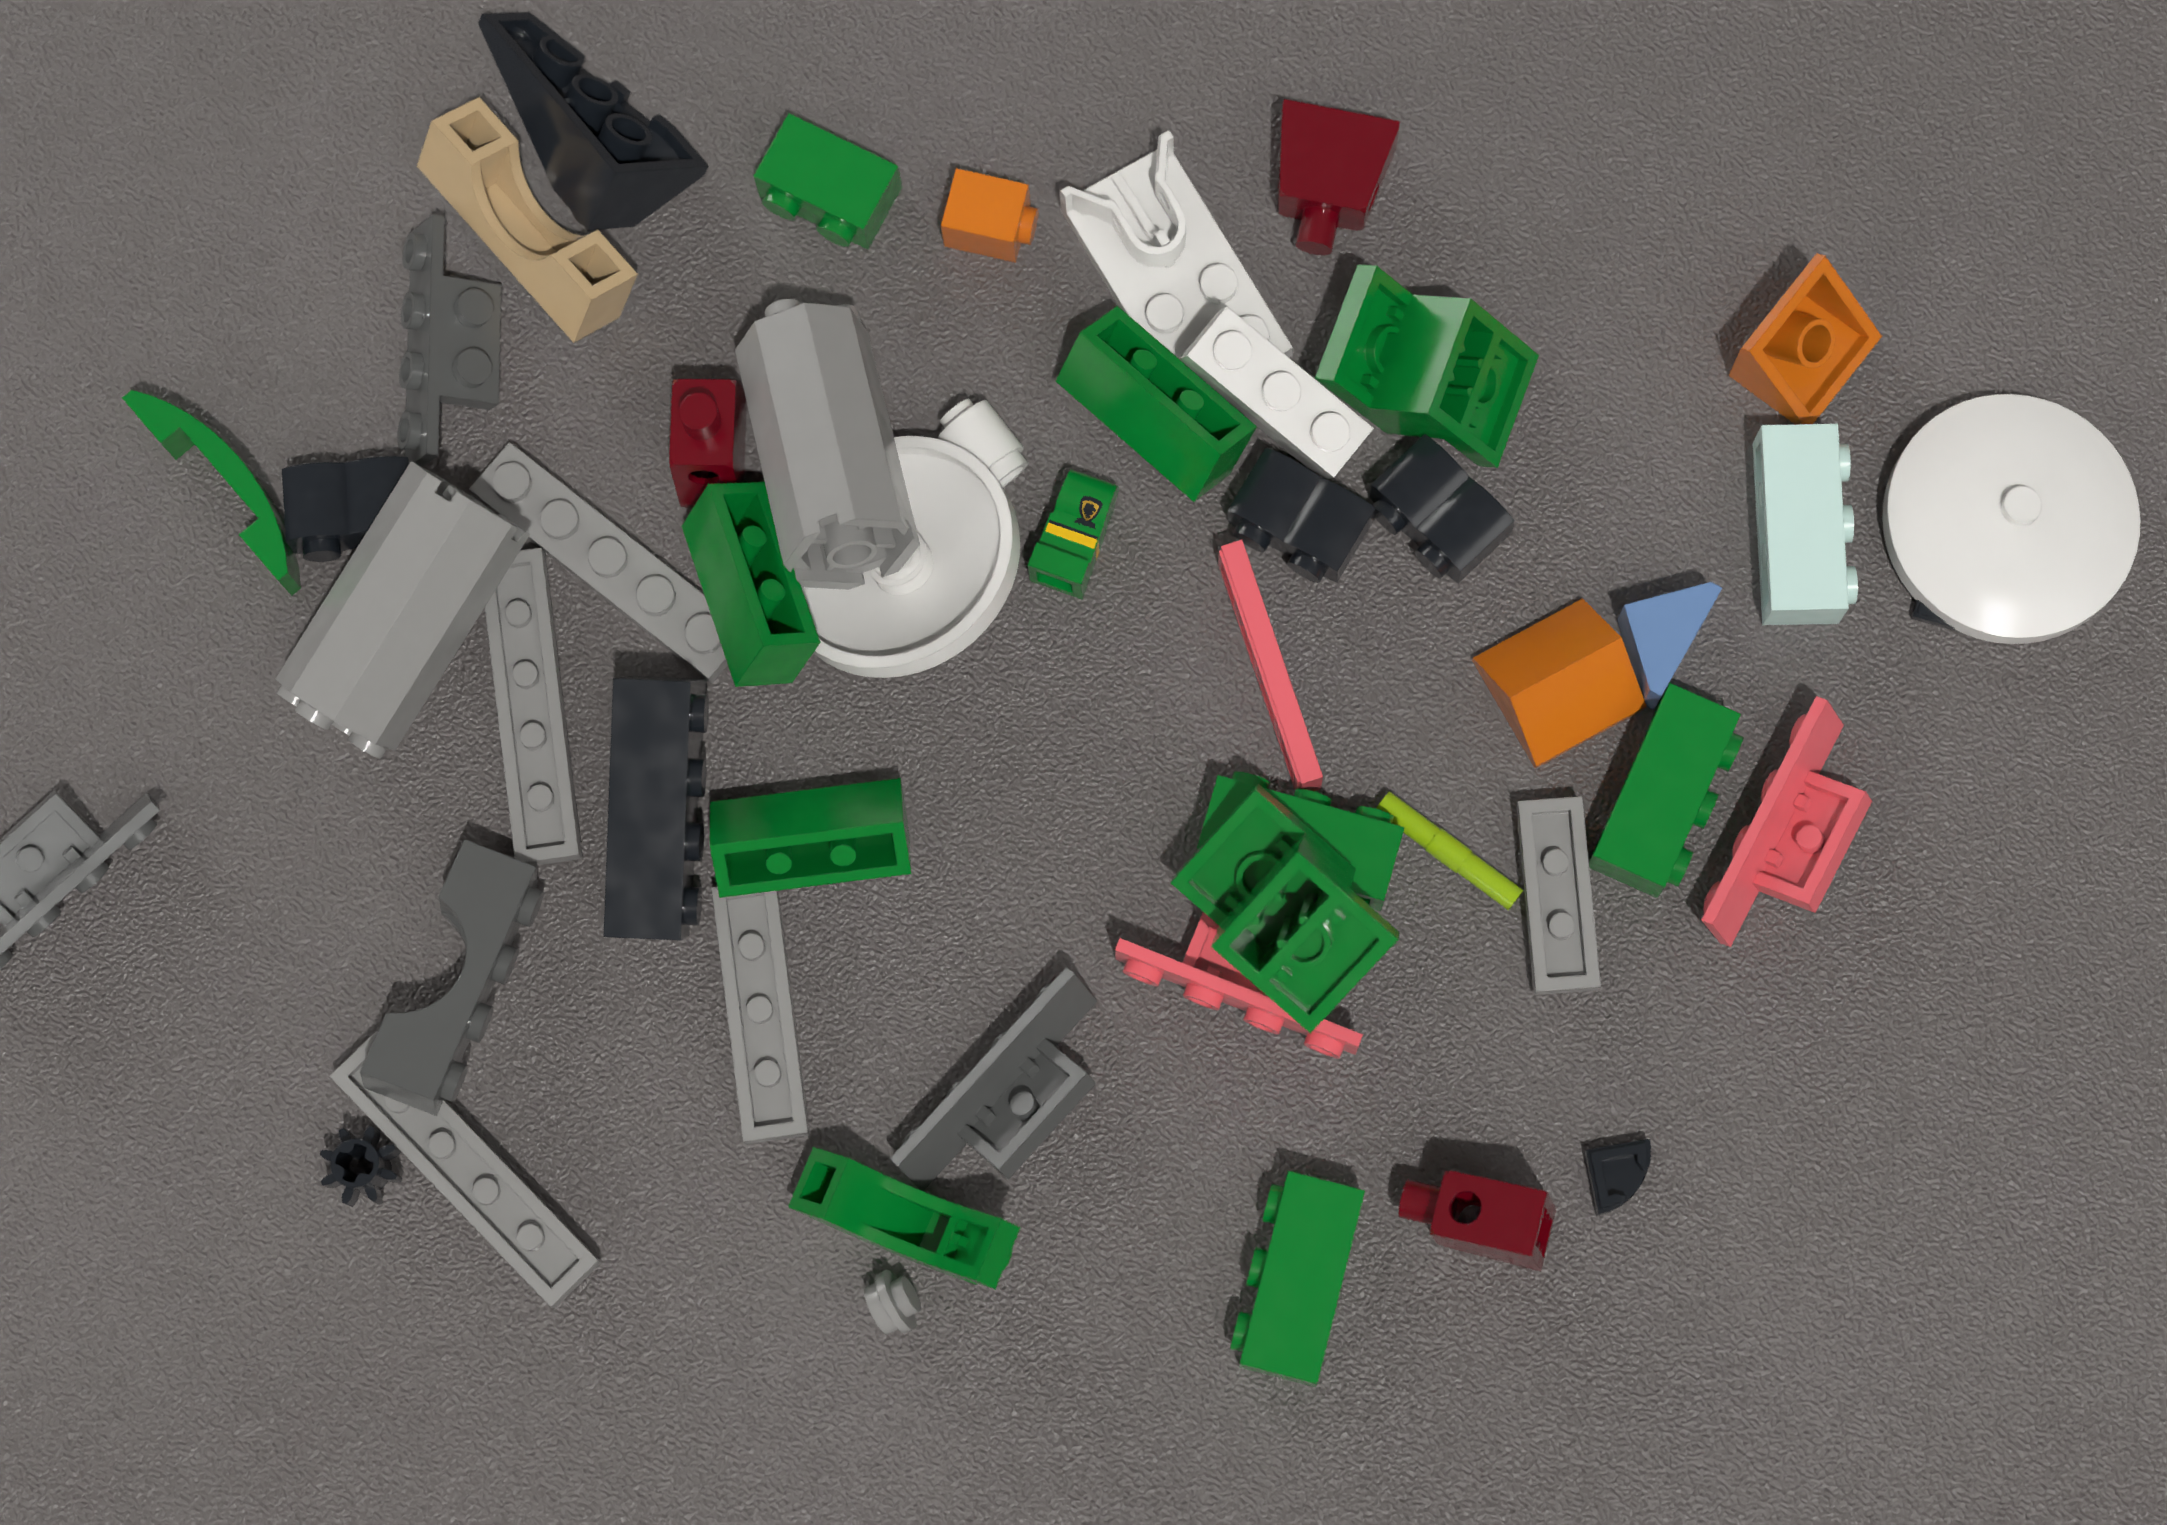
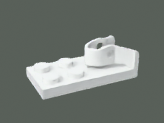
(1164, 252)

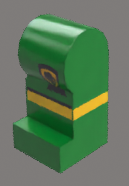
(1073, 534)

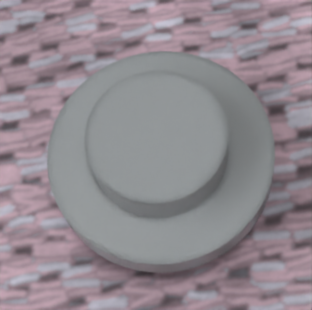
(892, 1302)

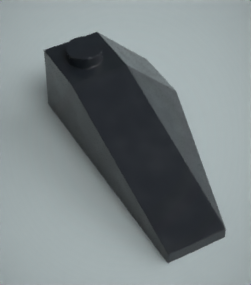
(592, 143)

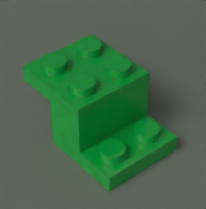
(1427, 366)
(1285, 908)

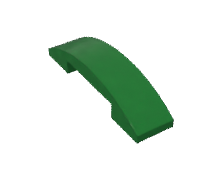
(179, 433)

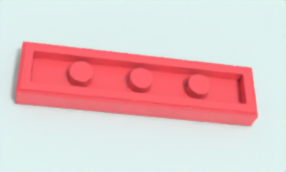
(1269, 667)

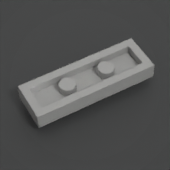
(1558, 895)

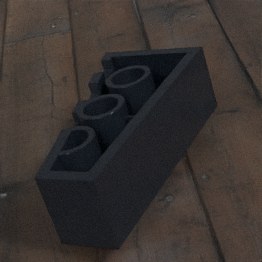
(654, 807)

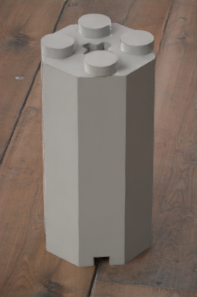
(825, 444)
(399, 611)

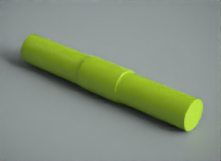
(1451, 852)

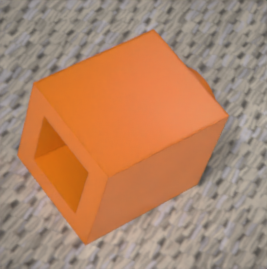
(988, 216)

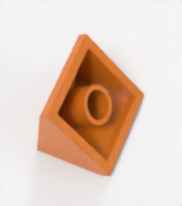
(1806, 345)
(1561, 681)

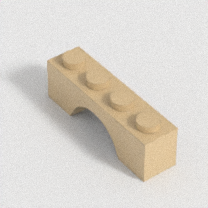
(480, 173)

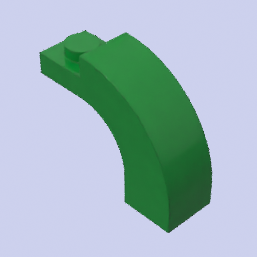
(904, 1219)

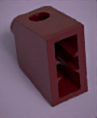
(1331, 170)
(706, 435)
(1511, 1224)

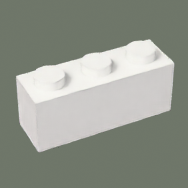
(1276, 394)

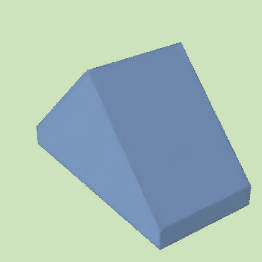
(1660, 633)

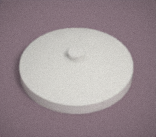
(2011, 518)
(944, 589)

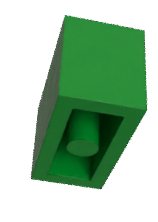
(827, 183)

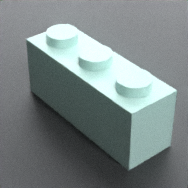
(1803, 524)

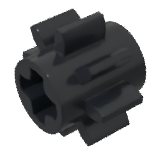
(360, 1149)

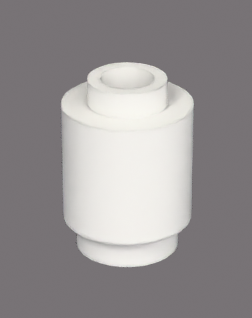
(985, 436)

